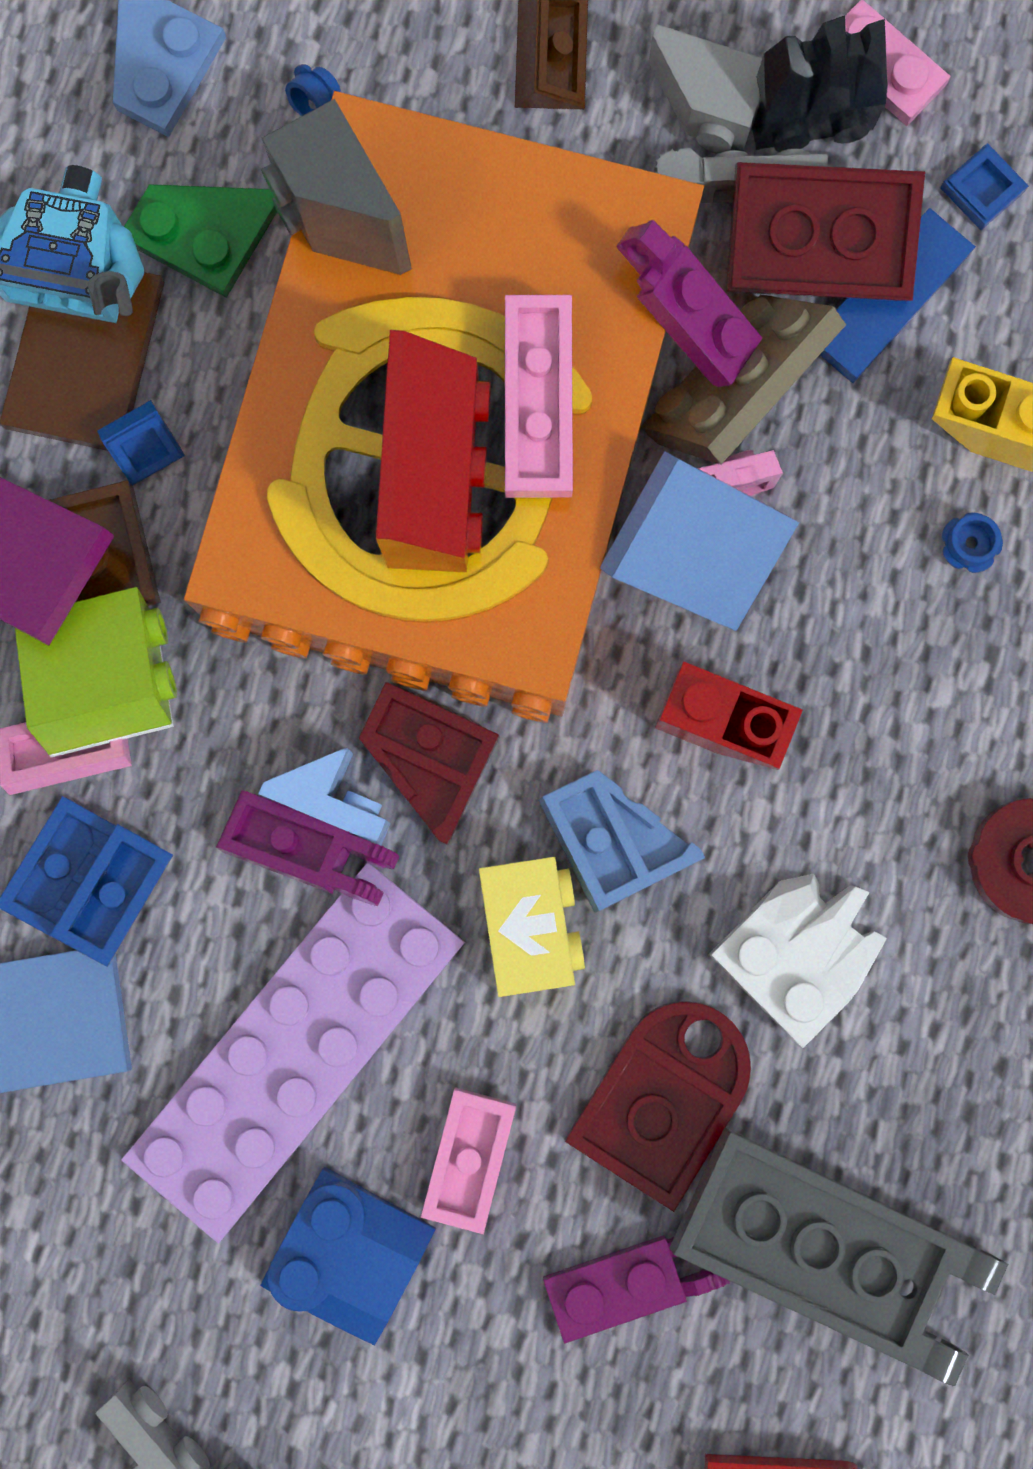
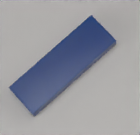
(876, 323)

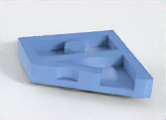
(160, 60)

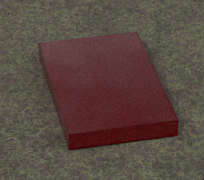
(824, 231)

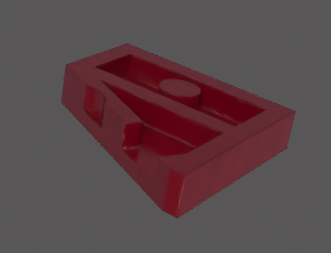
(428, 755)

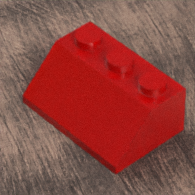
(430, 456)

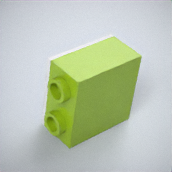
(98, 675)

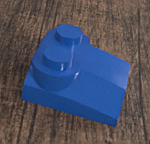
(347, 1257)

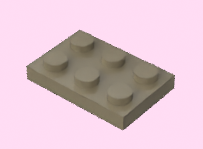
(714, 419)

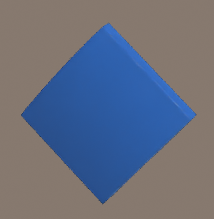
(84, 881)

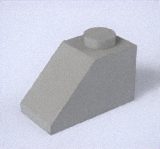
(707, 87)

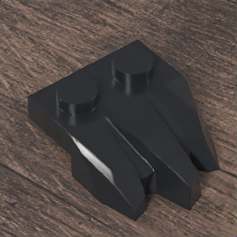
(822, 87)

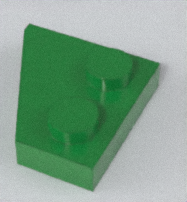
(202, 230)

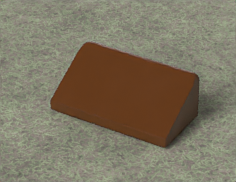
(551, 54)

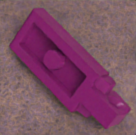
(689, 303)

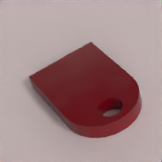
(661, 1104)

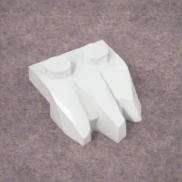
(800, 955)

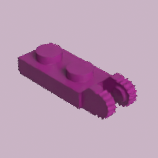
(300, 847)
(622, 1288)

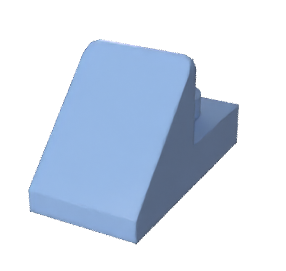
(313, 792)

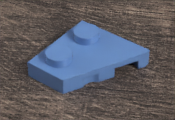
(612, 840)

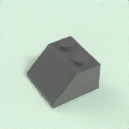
(333, 191)

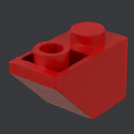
(728, 717)

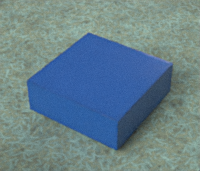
(984, 186)
(141, 443)

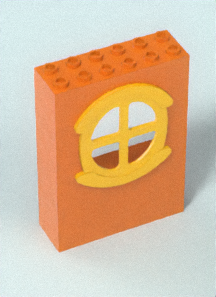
(478, 224)

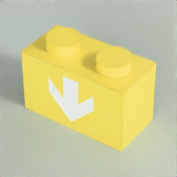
(529, 926)

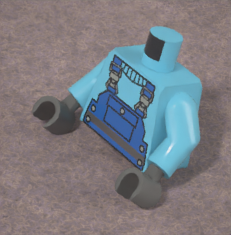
(68, 251)

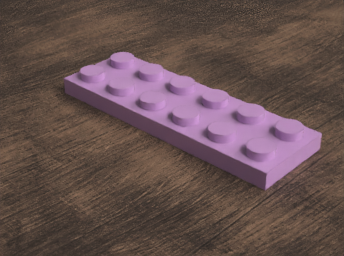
(291, 1054)

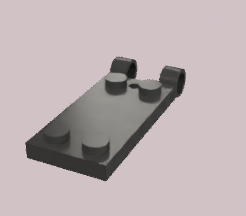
(828, 1252)

